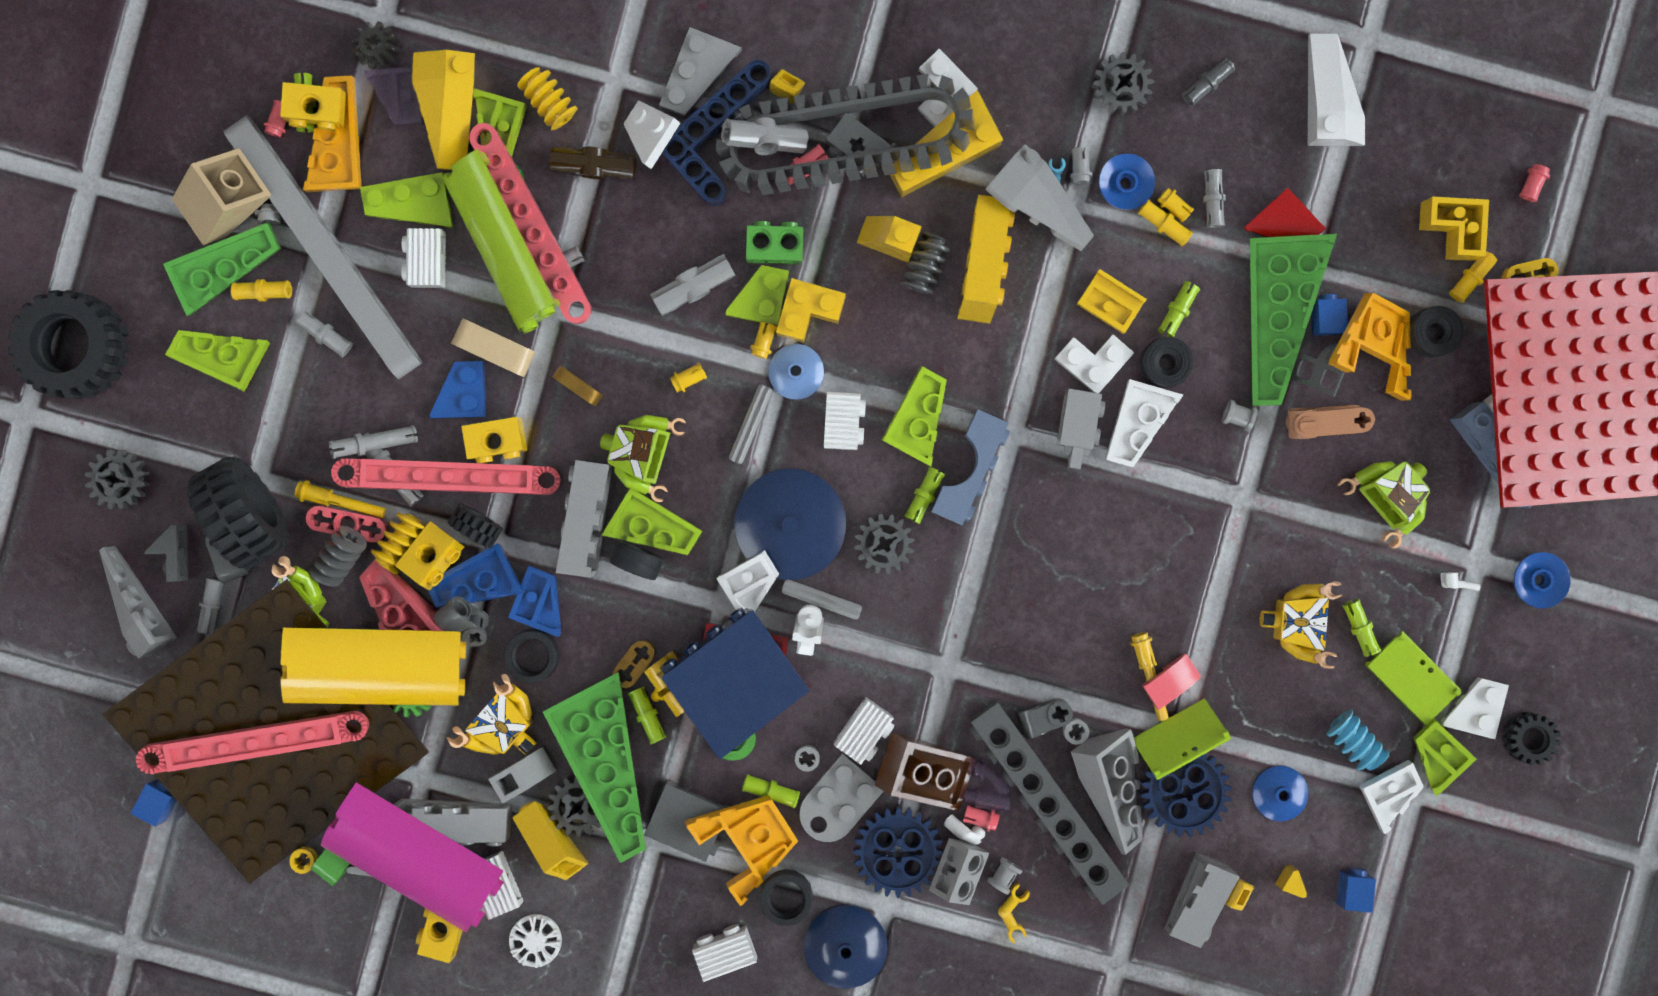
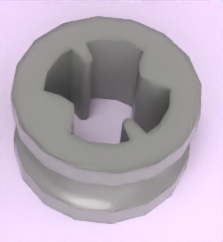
(1083, 734)
(804, 766)

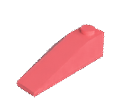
(396, 601)

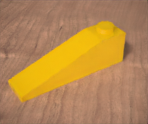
(445, 98)

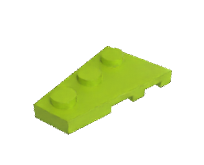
(411, 200)
(220, 357)
(916, 419)
(652, 525)

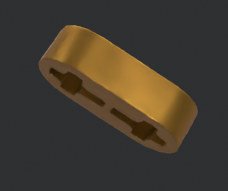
(577, 386)
(640, 667)

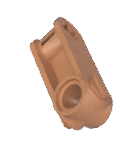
(1326, 421)

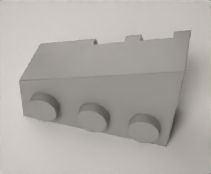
(1200, 900)

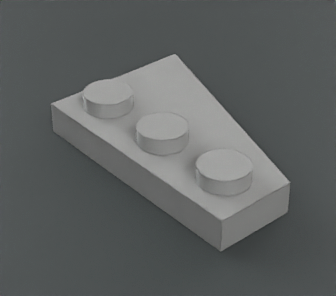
(697, 67)

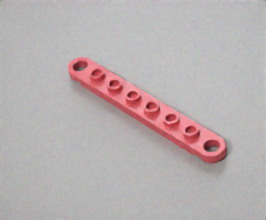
(532, 225)
(445, 476)
(252, 742)

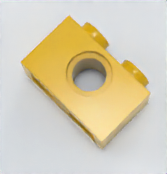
(298, 97)
(477, 438)
(415, 559)
(437, 944)

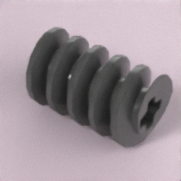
(926, 263)
(337, 556)

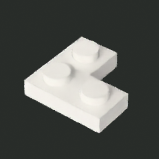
(935, 67)
(1096, 369)

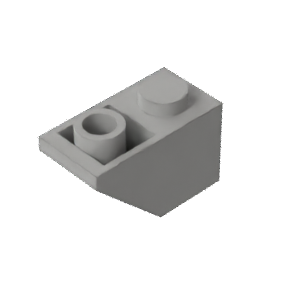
(522, 775)

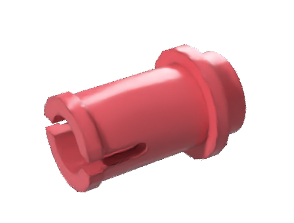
(275, 124)
(1534, 182)
(981, 818)

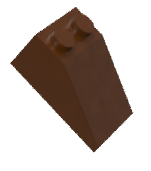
(924, 772)

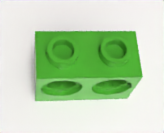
(774, 252)

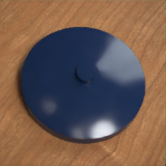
(793, 520)

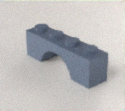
(985, 436)

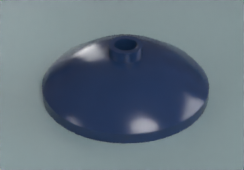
(845, 928)

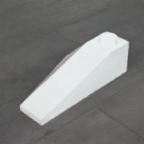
(1333, 102)

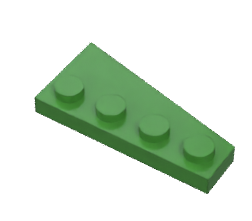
(214, 268)

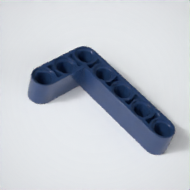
(713, 126)

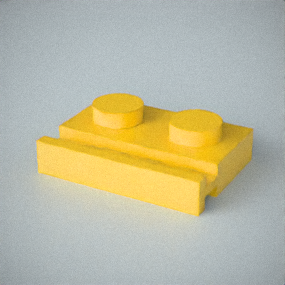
(1111, 301)

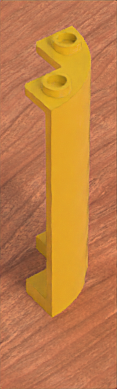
(371, 666)

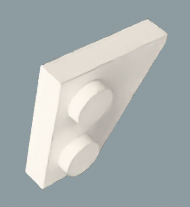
(649, 131)
(749, 581)
(1478, 709)
(1391, 793)

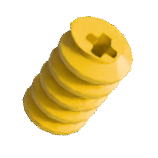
(546, 99)
(398, 541)

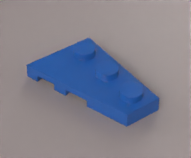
(478, 579)

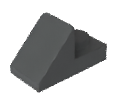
(174, 545)

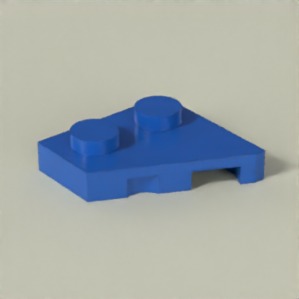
(462, 392)
(539, 602)

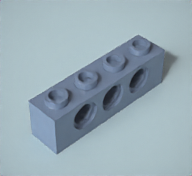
(1477, 428)

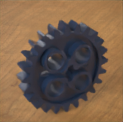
(1193, 815)
(897, 877)

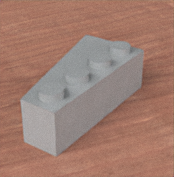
(584, 519)

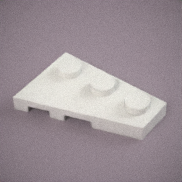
(1138, 420)

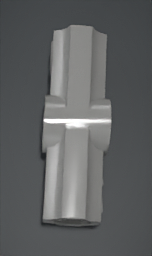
(764, 136)
(692, 285)

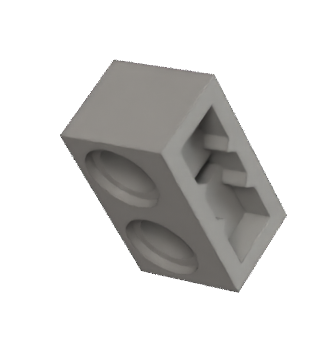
(959, 872)

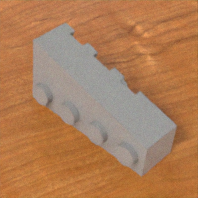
(463, 820)

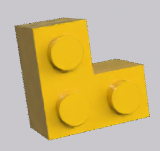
(1463, 221)
(808, 301)

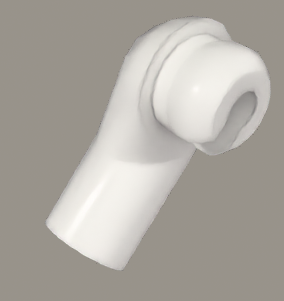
(963, 832)

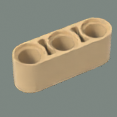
(493, 347)

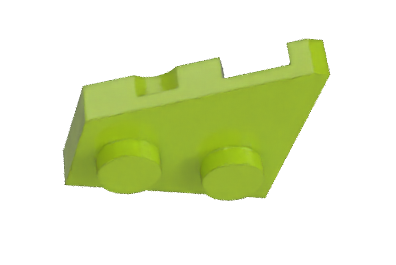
(1441, 756)

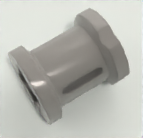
(1239, 415)
(1004, 875)

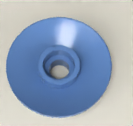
(796, 386)

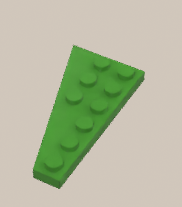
(1283, 294)
(597, 746)

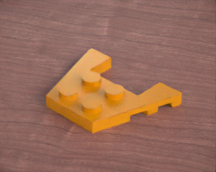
(1382, 332)
(757, 833)

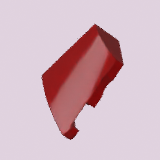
(1285, 217)

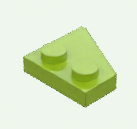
(502, 114)
(761, 297)

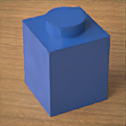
(1329, 316)
(154, 803)
(1356, 890)

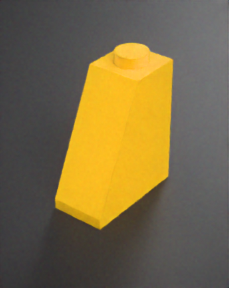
(890, 236)
(550, 846)

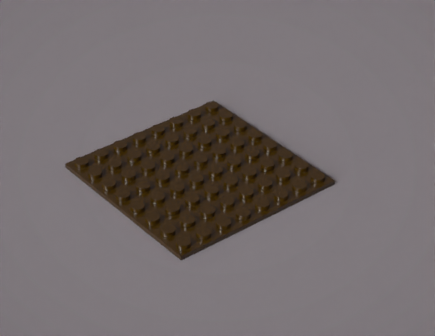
(230, 682)

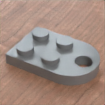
(840, 798)

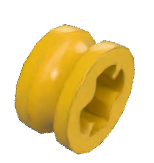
(296, 865)

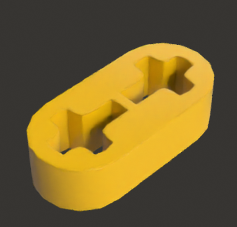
(1529, 268)

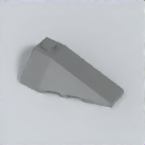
(1033, 188)
(137, 614)
(1108, 775)

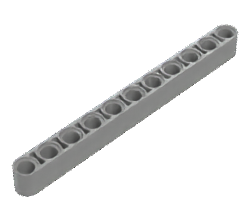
(324, 249)

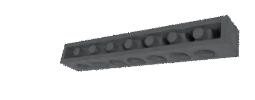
(1110, 880)

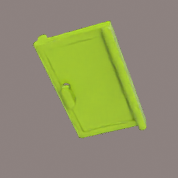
(1408, 676)
(1179, 735)

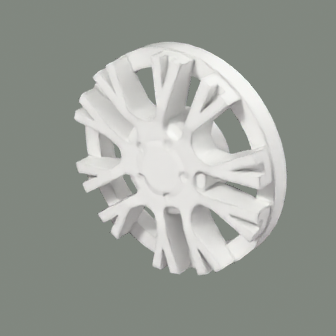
(535, 940)

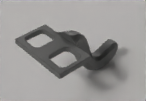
(1321, 364)

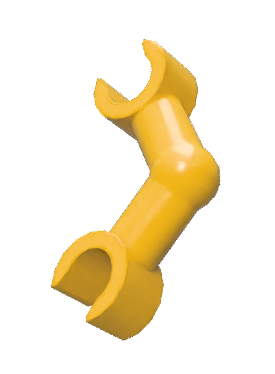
(1005, 911)

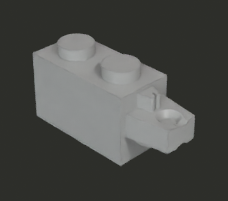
(1079, 424)

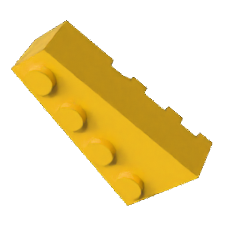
(982, 141)
(985, 260)

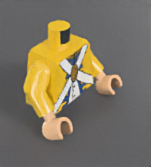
(1302, 621)
(499, 723)

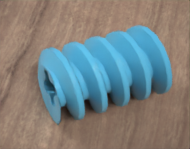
(1358, 741)

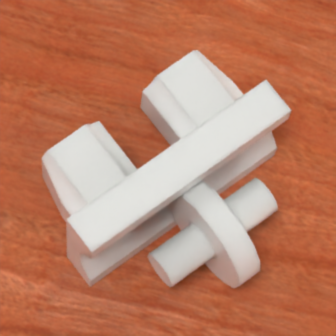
(808, 629)

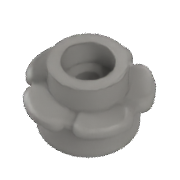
(268, 214)

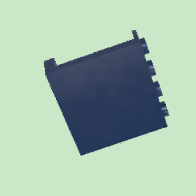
(733, 681)

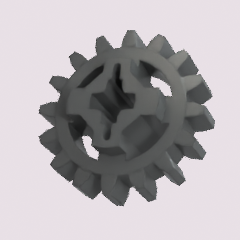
(1130, 91)
(121, 469)
(875, 528)
(570, 798)

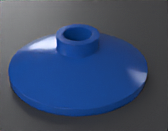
(1138, 174)
(1554, 580)
(1267, 790)

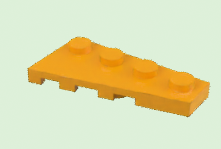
(336, 153)

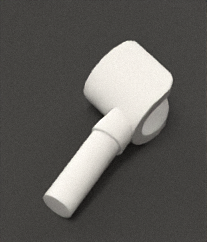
(1450, 580)

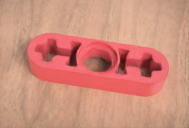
(329, 513)

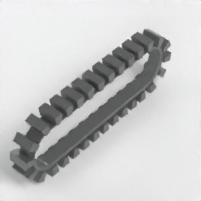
(958, 103)

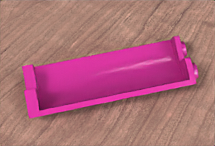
(412, 858)

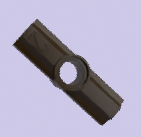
(593, 162)

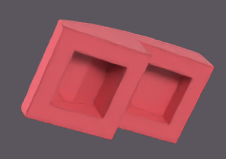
(1171, 682)

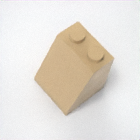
(219, 195)

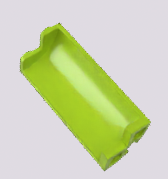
(499, 242)

